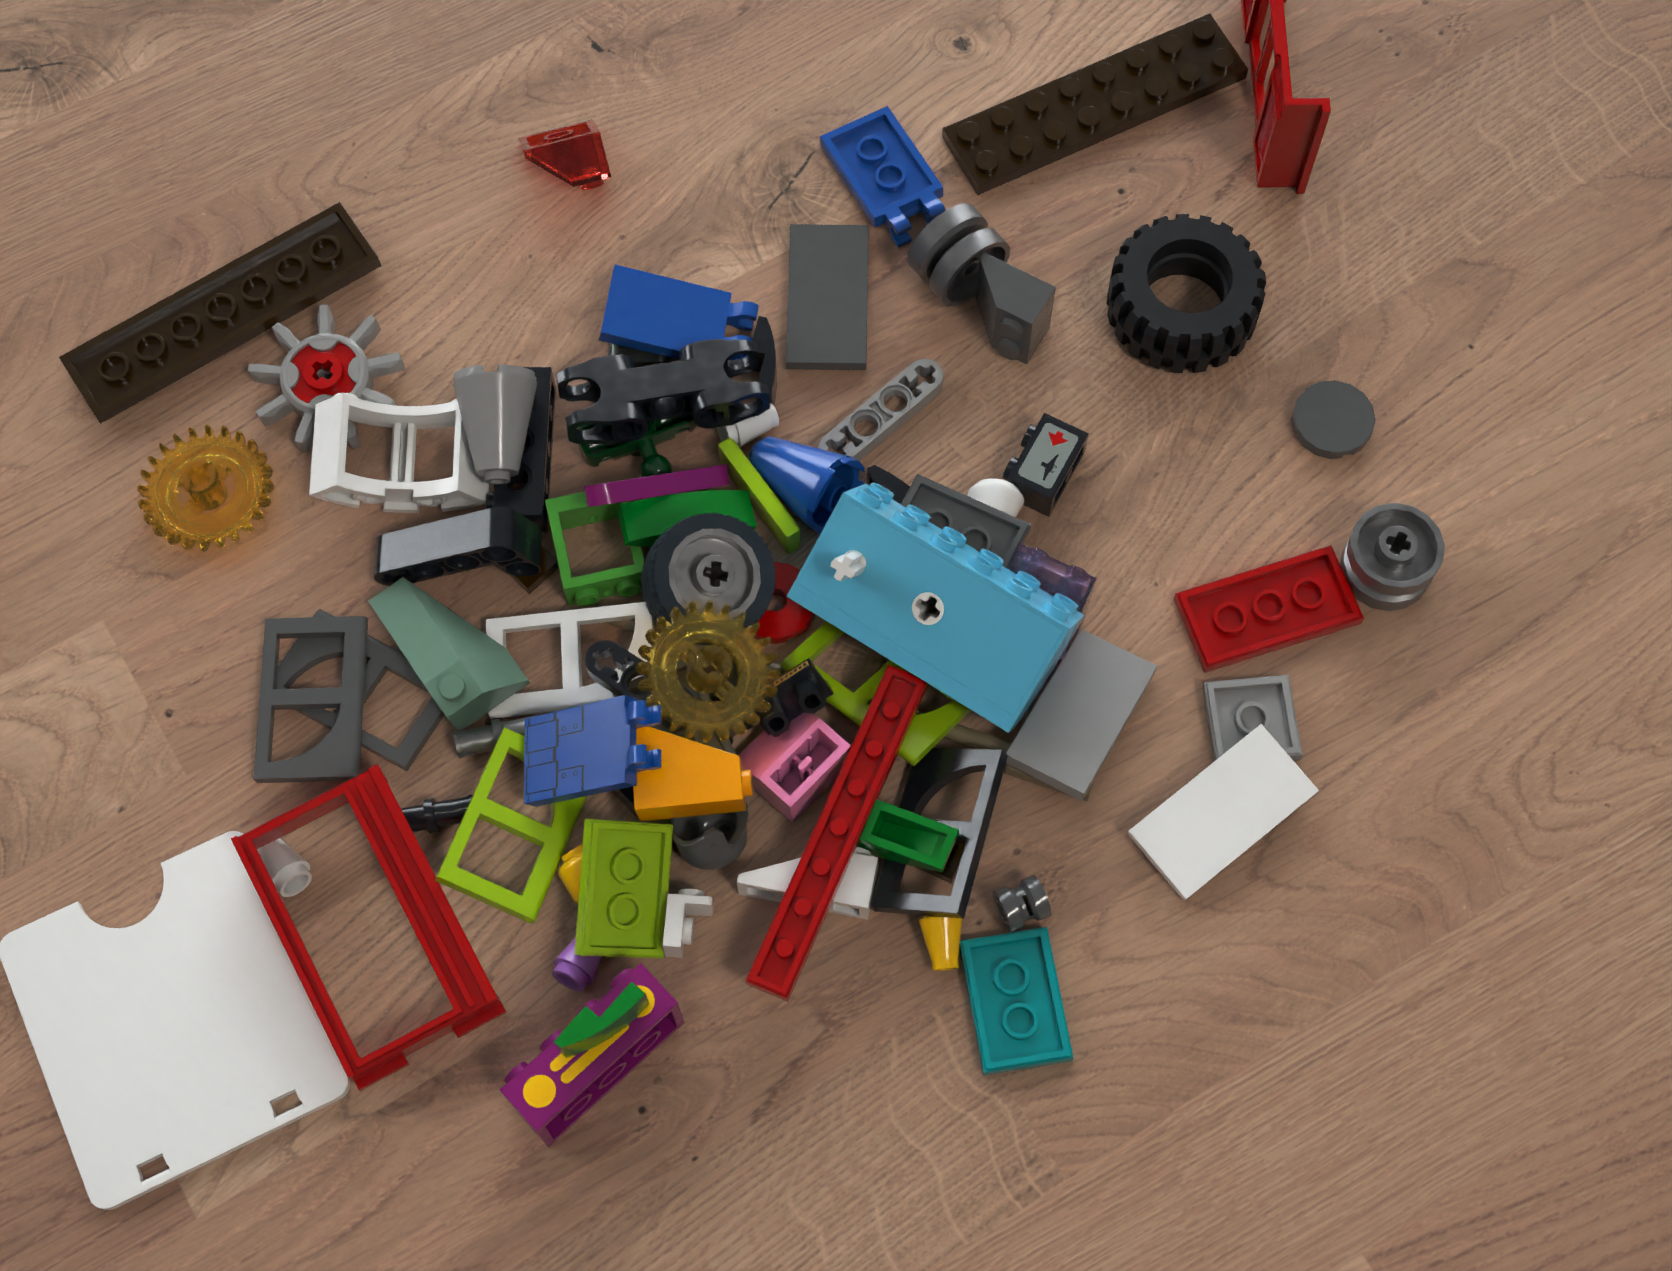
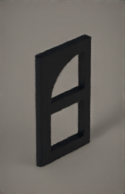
(924, 780)

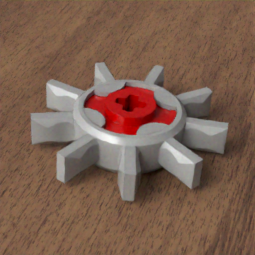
(314, 360)

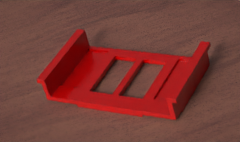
(1286, 127)

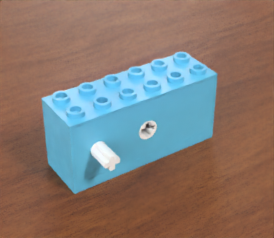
(935, 604)

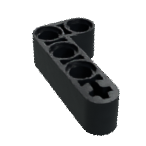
(458, 545)

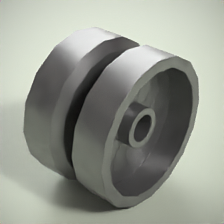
(950, 252)
(1392, 556)

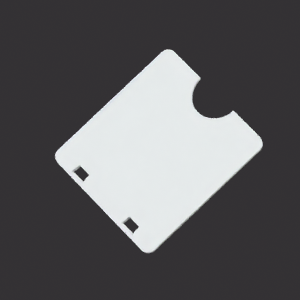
(170, 1026)

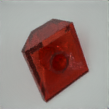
(570, 153)

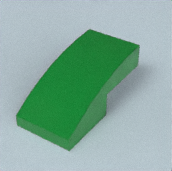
(590, 1030)

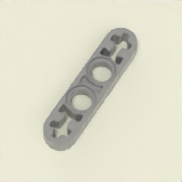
(883, 418)

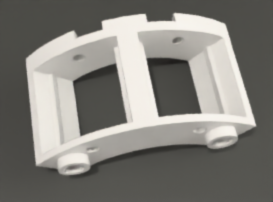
(400, 493)

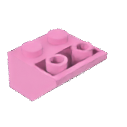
(796, 764)

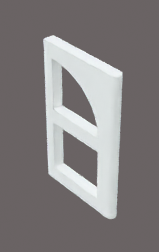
(573, 691)

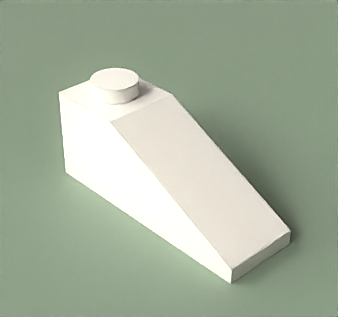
(852, 896)

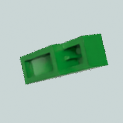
(649, 518)
(907, 837)

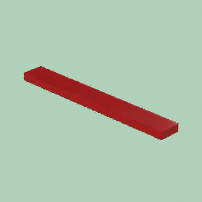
(836, 834)

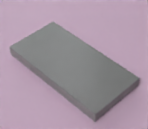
(1080, 714)

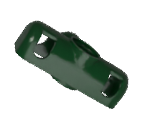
(652, 462)

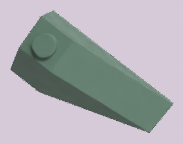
(451, 657)

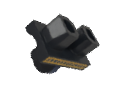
(798, 692)

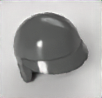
(712, 839)

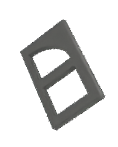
(381, 657)
(340, 751)

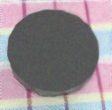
(1333, 419)

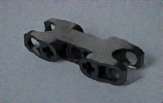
(633, 396)

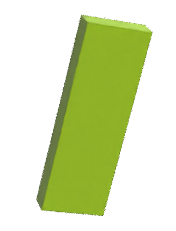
(761, 496)

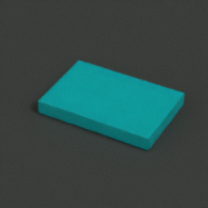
(1015, 1001)

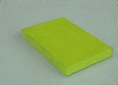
(623, 889)

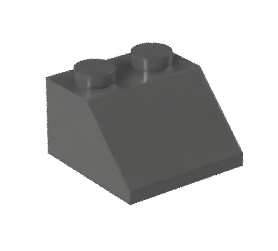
(1013, 308)

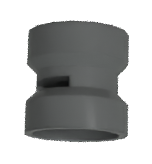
(1022, 903)

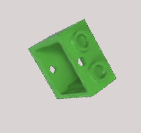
(588, 589)

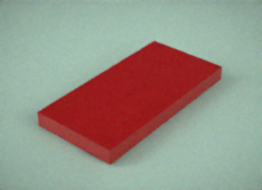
(1268, 608)

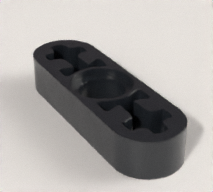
(608, 677)

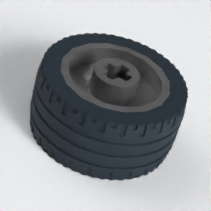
(713, 547)

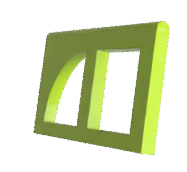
(925, 728)
(550, 839)

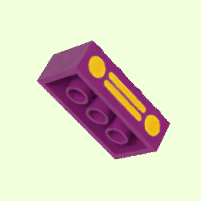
(559, 1090)

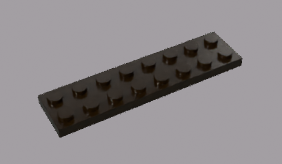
(1094, 103)
(219, 312)

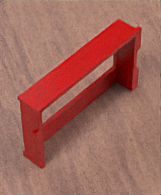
(423, 903)

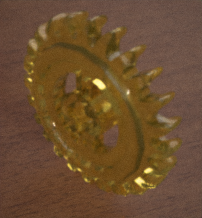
(202, 470)
(678, 641)

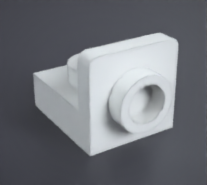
(678, 927)

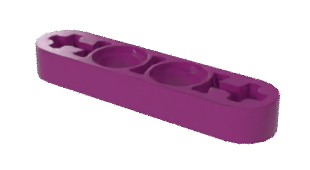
(656, 485)

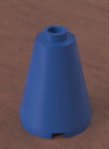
(805, 477)

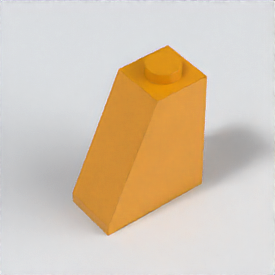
(690, 781)

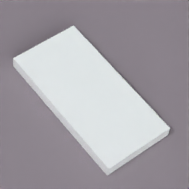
(1222, 812)

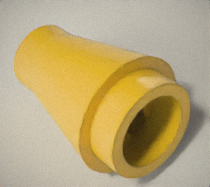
(942, 941)

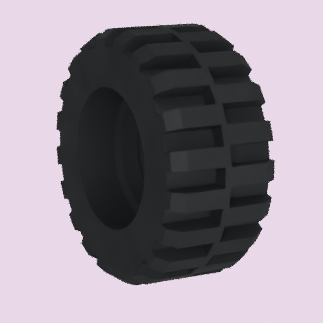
(1193, 250)

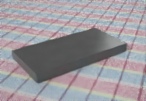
(827, 297)

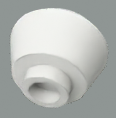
(999, 495)

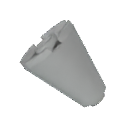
(496, 417)

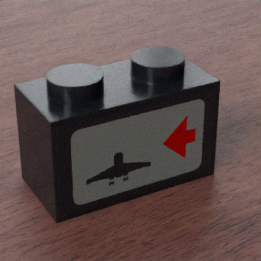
(1046, 463)

